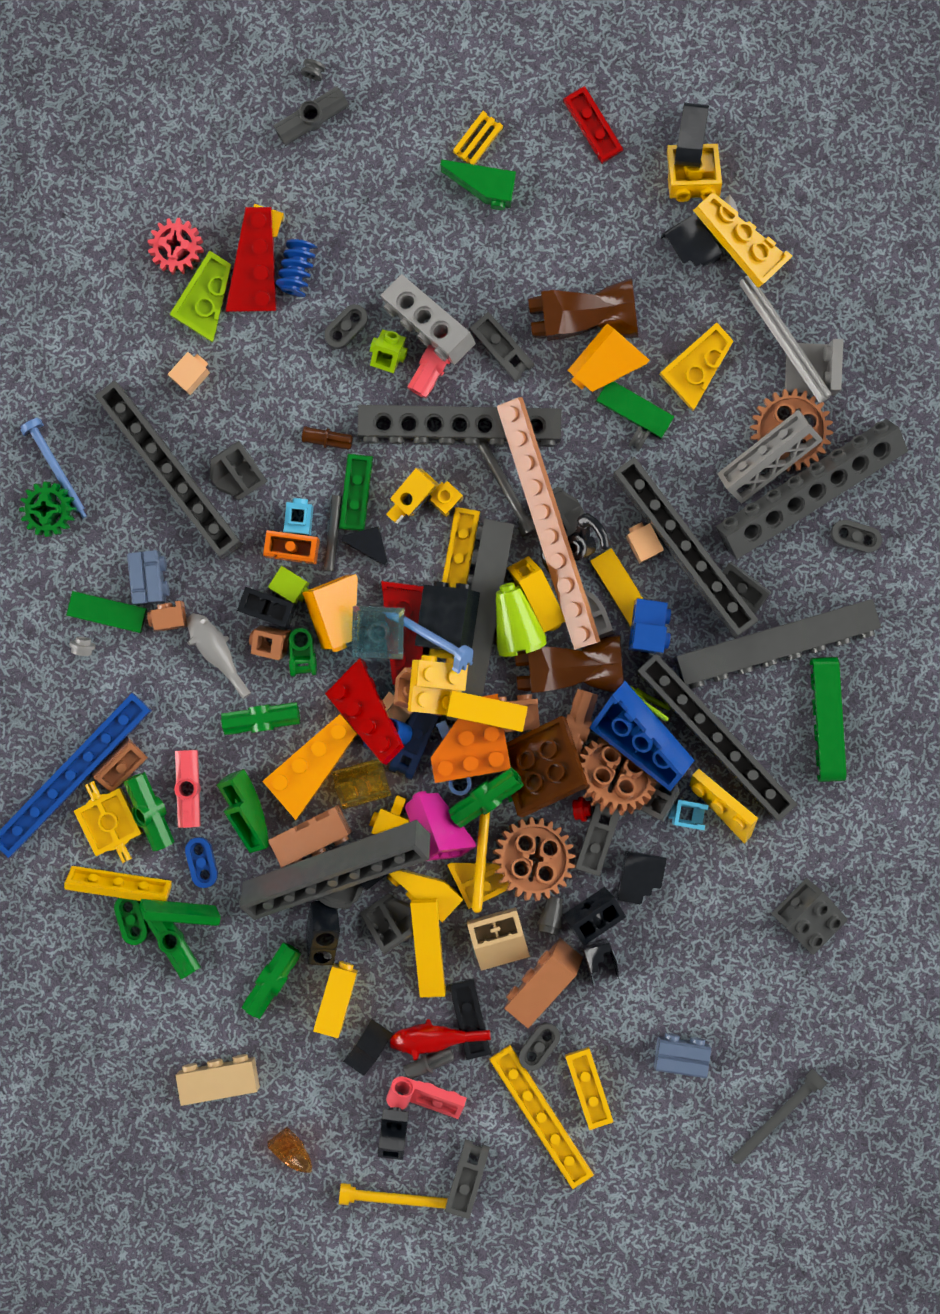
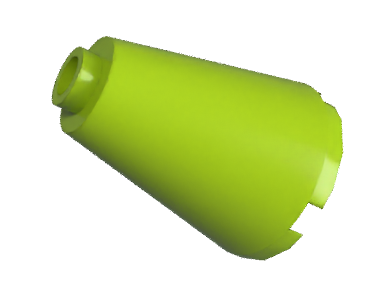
(516, 623)

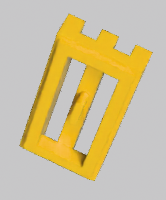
(489, 122)

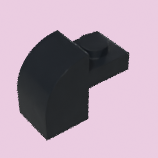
(393, 1133)

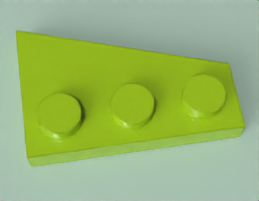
(203, 297)

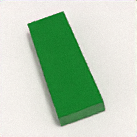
(635, 409)
(356, 492)
(106, 612)
(179, 912)

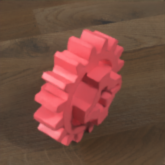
(185, 248)

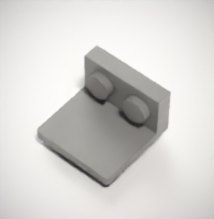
(827, 362)

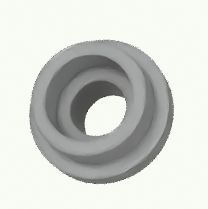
(82, 646)

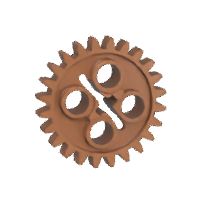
(769, 420)
(637, 785)
(511, 853)

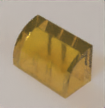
(361, 783)

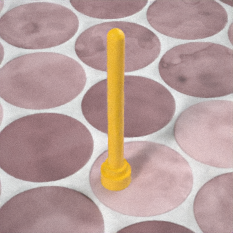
(480, 862)
(350, 1194)

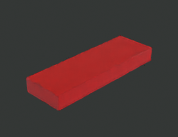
(593, 124)

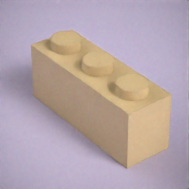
(217, 1080)

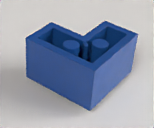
(648, 627)

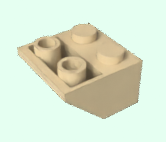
(498, 938)

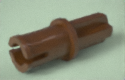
(327, 438)

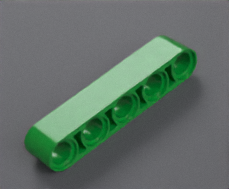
(829, 719)

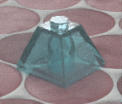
(378, 632)

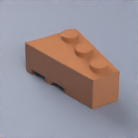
(311, 837)
(543, 983)

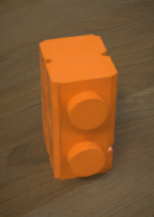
(291, 547)

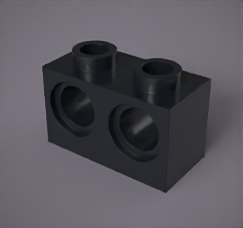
(266, 607)

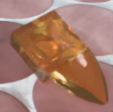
(290, 1151)

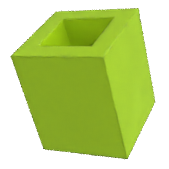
(289, 585)

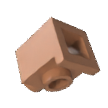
(167, 617)
(261, 647)

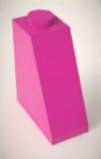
(446, 837)

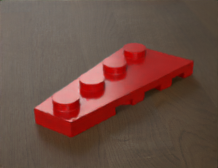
(254, 267)
(410, 598)
(365, 711)

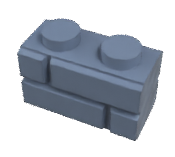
(147, 577)
(682, 1056)

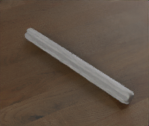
(785, 339)

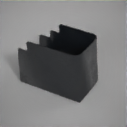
(693, 242)
(640, 876)
(321, 920)
(595, 955)

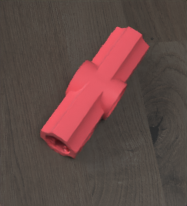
(428, 372)
(187, 806)

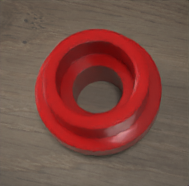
(581, 809)

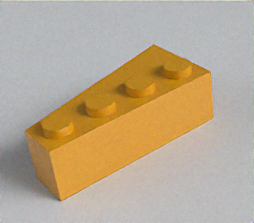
(307, 769)

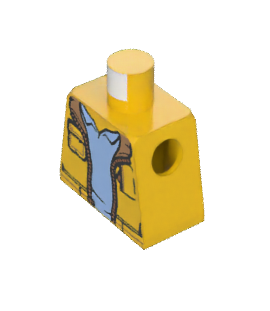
(420, 487)

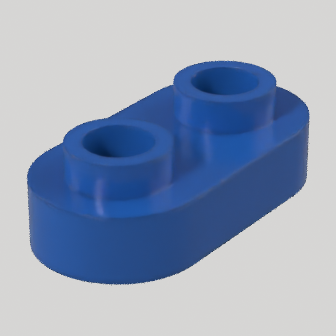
(198, 863)

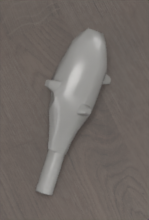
(214, 649)

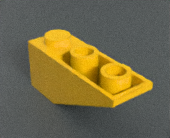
(427, 887)

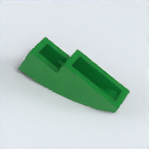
(244, 810)

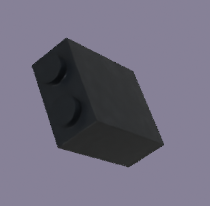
(448, 614)

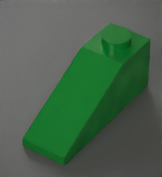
(486, 183)

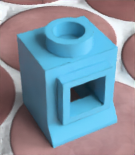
(298, 527)
(697, 815)

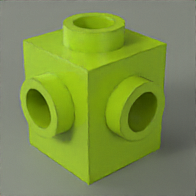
(388, 351)

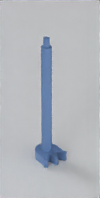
(32, 427)
(462, 655)

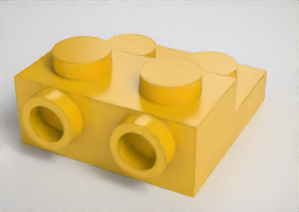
(694, 182)
(432, 685)

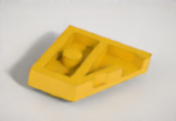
(464, 877)

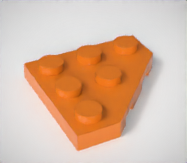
(470, 751)

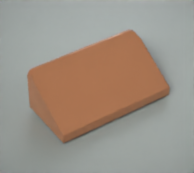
(119, 765)

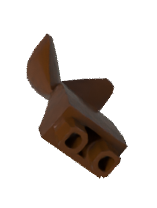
(576, 313)
(560, 668)

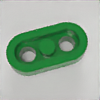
(130, 919)

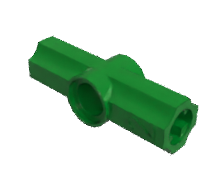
(260, 718)
(486, 797)
(149, 811)
(180, 955)
(271, 980)

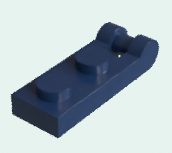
(422, 727)

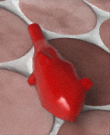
(431, 1038)

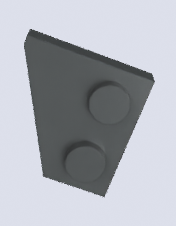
(747, 587)

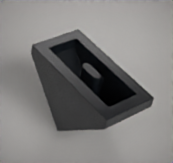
(368, 543)
(368, 1047)

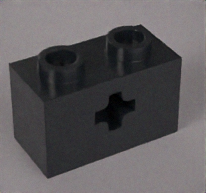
(594, 916)

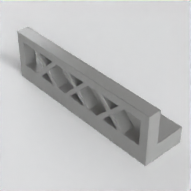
(766, 454)

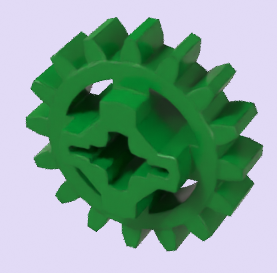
(47, 520)

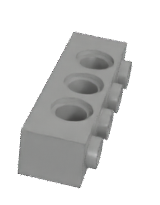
(405, 293)

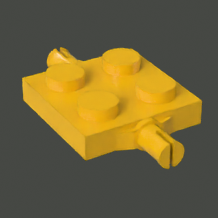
(108, 821)

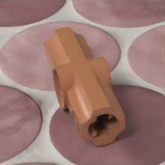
(580, 716)

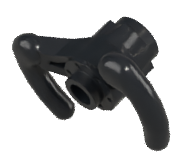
(581, 542)

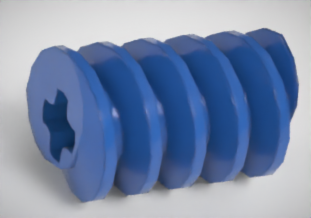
(294, 267)

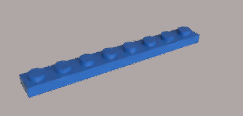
(72, 774)

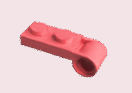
(424, 1095)

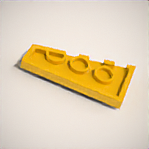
(750, 250)

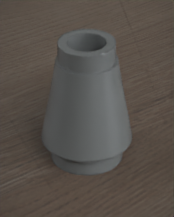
(551, 916)

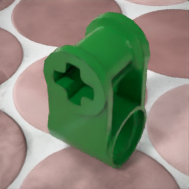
(302, 655)

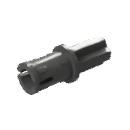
(428, 1063)

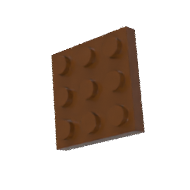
(547, 766)

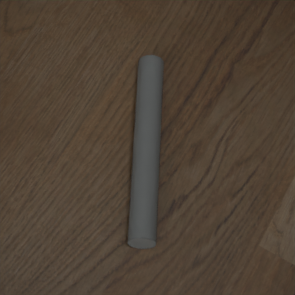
(332, 533)

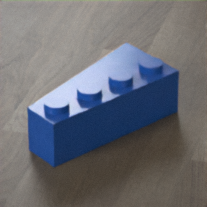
(642, 737)

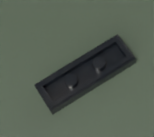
(469, 1016)

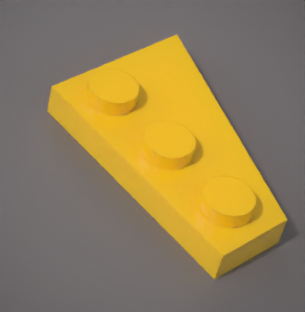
(696, 366)
(729, 810)

